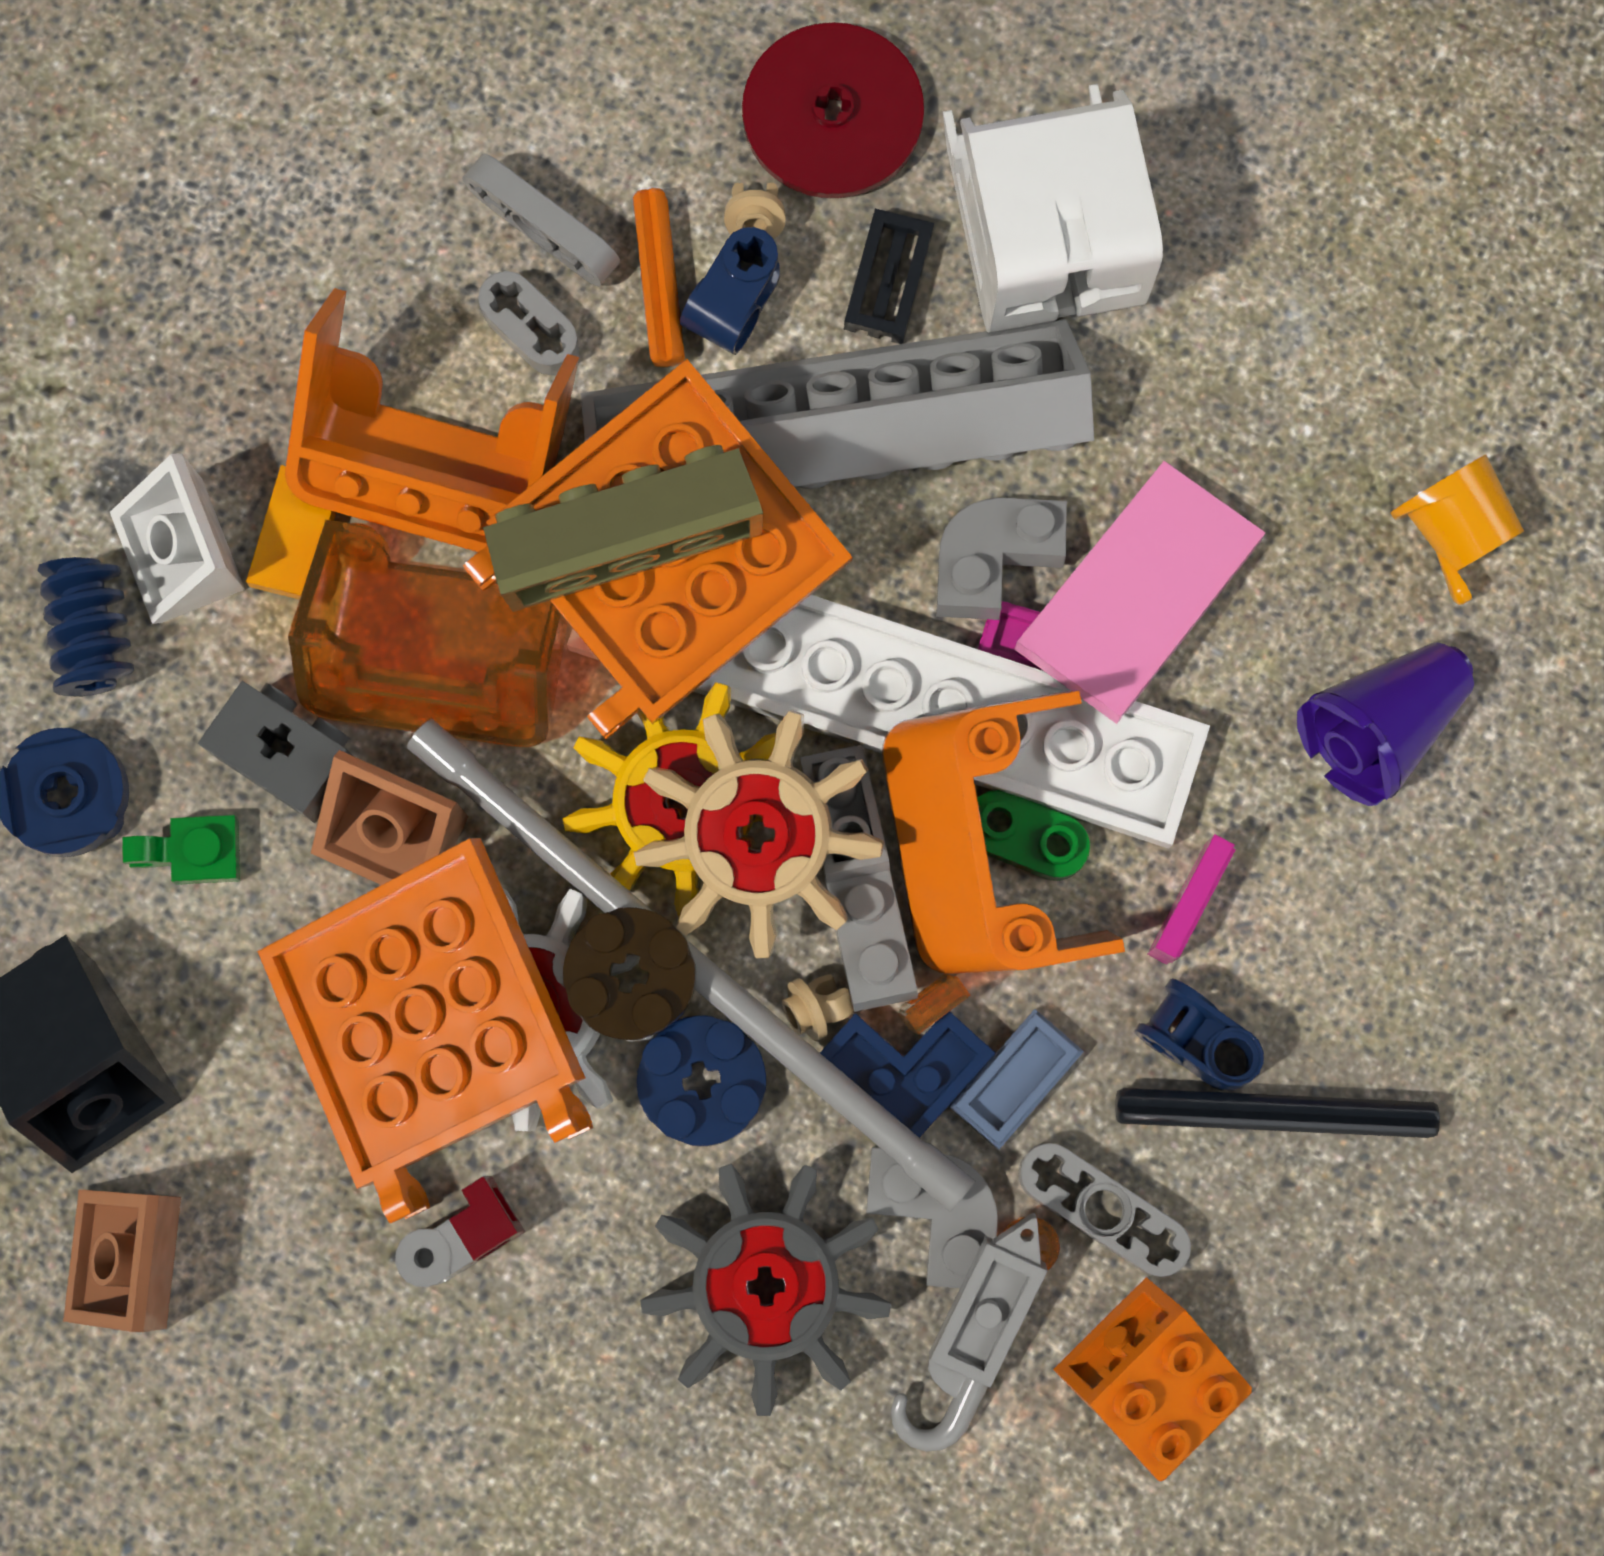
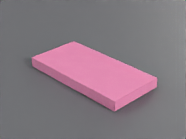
(1139, 591)

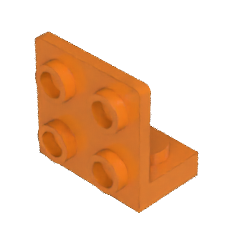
(1154, 1378)

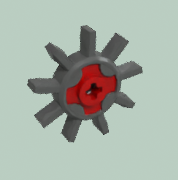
(797, 1313)

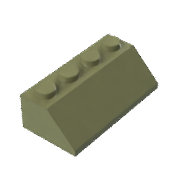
(623, 528)

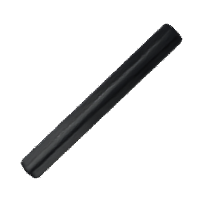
(1277, 1112)

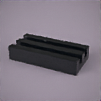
(876, 324)

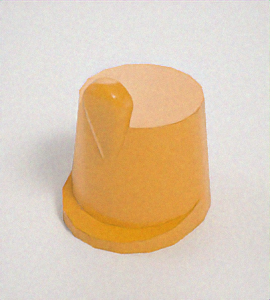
(1463, 520)

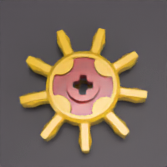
(638, 808)

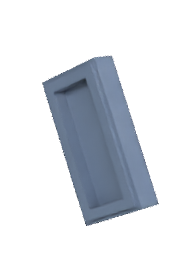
(1016, 1079)

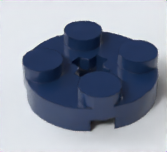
(93, 814)
(670, 1060)

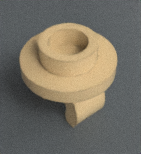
(755, 209)
(815, 1005)

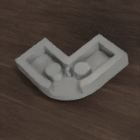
(991, 536)
(953, 1234)

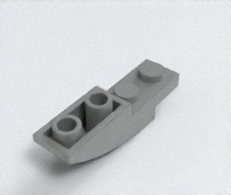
(873, 936)

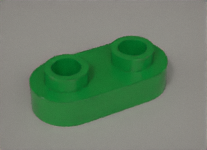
(1026, 839)

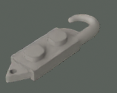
(978, 1332)

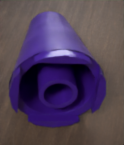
(1385, 720)

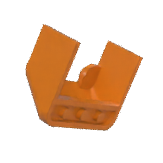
(403, 466)
(943, 846)

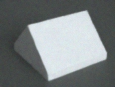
(175, 542)

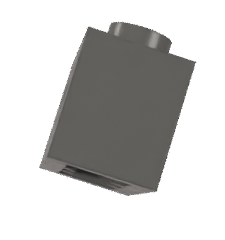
(250, 725)

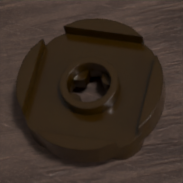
(609, 941)

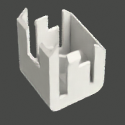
(1056, 212)

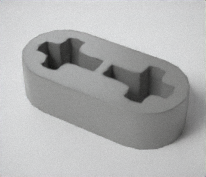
(538, 313)

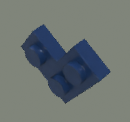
(919, 1083)

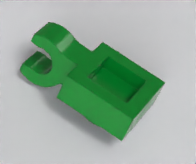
(197, 851)

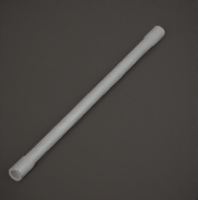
(918, 1158)

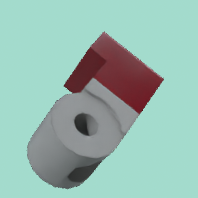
(442, 1252)

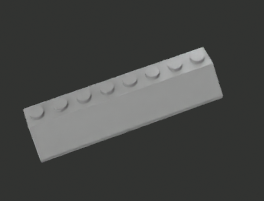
(902, 404)

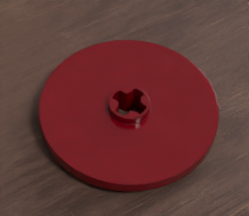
(878, 106)

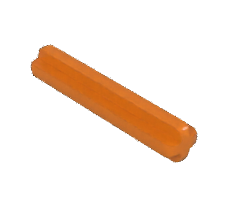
(658, 277)

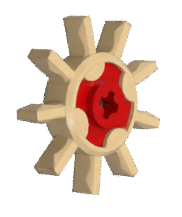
(730, 860)

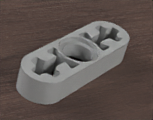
(541, 220)
(1154, 1222)

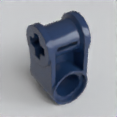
(729, 299)
(1198, 1035)

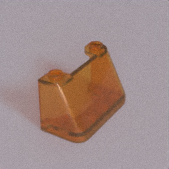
(420, 645)

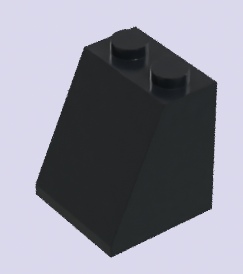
(73, 1058)

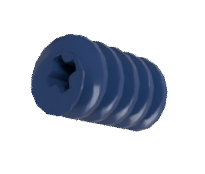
(83, 625)

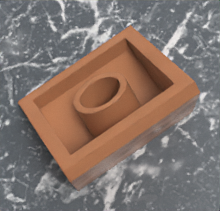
(382, 821)
(122, 1260)

